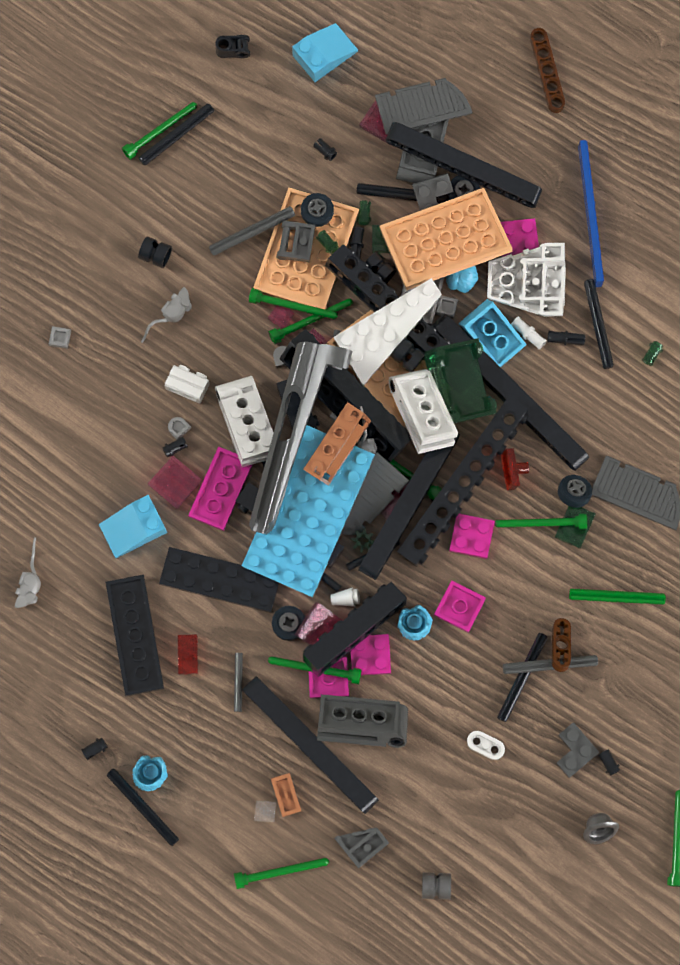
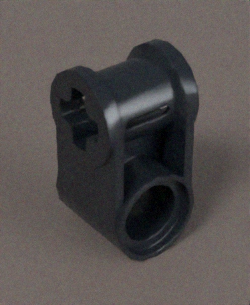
(234, 46)

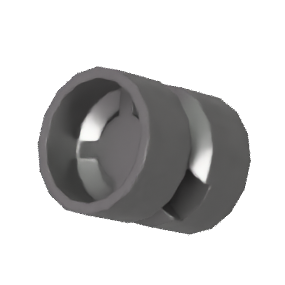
(436, 886)

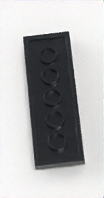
(218, 580)
(134, 635)

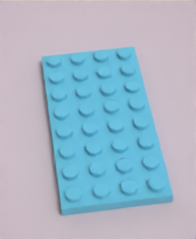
(308, 519)

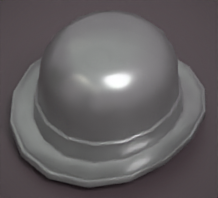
(600, 828)

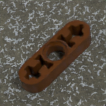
(556, 651)

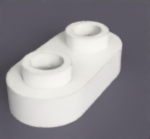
(485, 745)

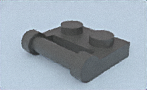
(302, 241)

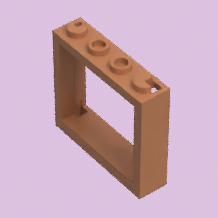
(337, 444)

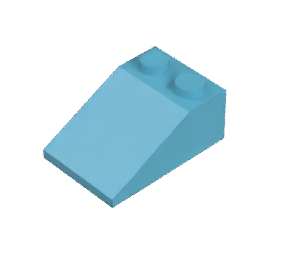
(323, 51)
(494, 332)
(133, 526)

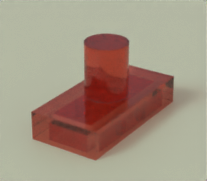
(512, 469)
(187, 654)

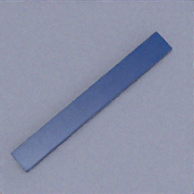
(590, 213)

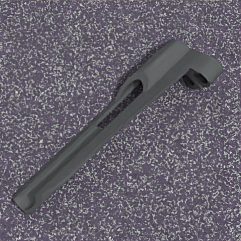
(305, 379)

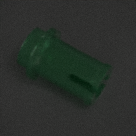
(364, 213)
(327, 242)
(652, 353)

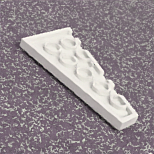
(382, 331)

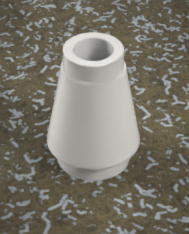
(347, 597)

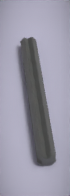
(252, 230)
(542, 665)

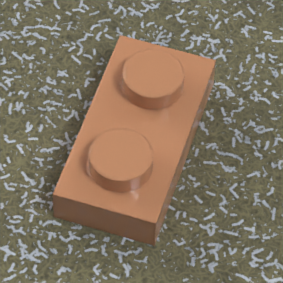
(286, 795)

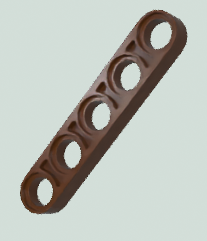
(547, 78)

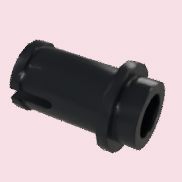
(328, 152)
(174, 447)
(94, 748)
(609, 762)

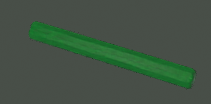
(617, 596)

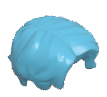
(463, 280)
(414, 623)
(149, 773)

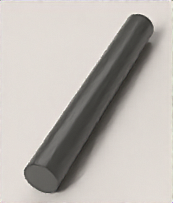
(238, 682)

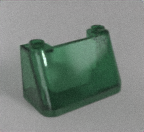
(460, 380)

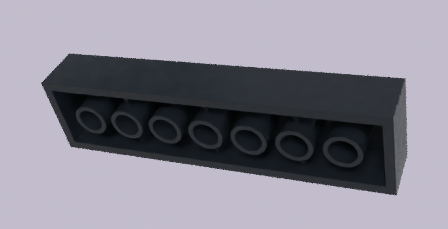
(342, 387)

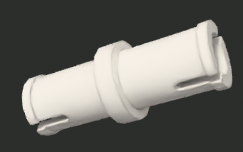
(528, 333)

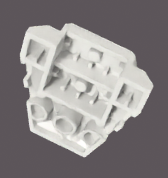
(530, 280)

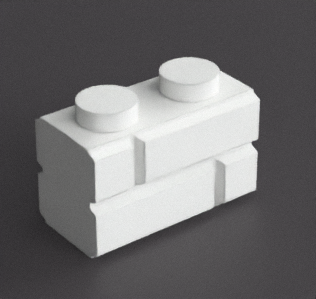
(187, 384)

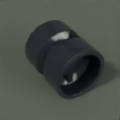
(155, 252)
(386, 269)
(403, 350)

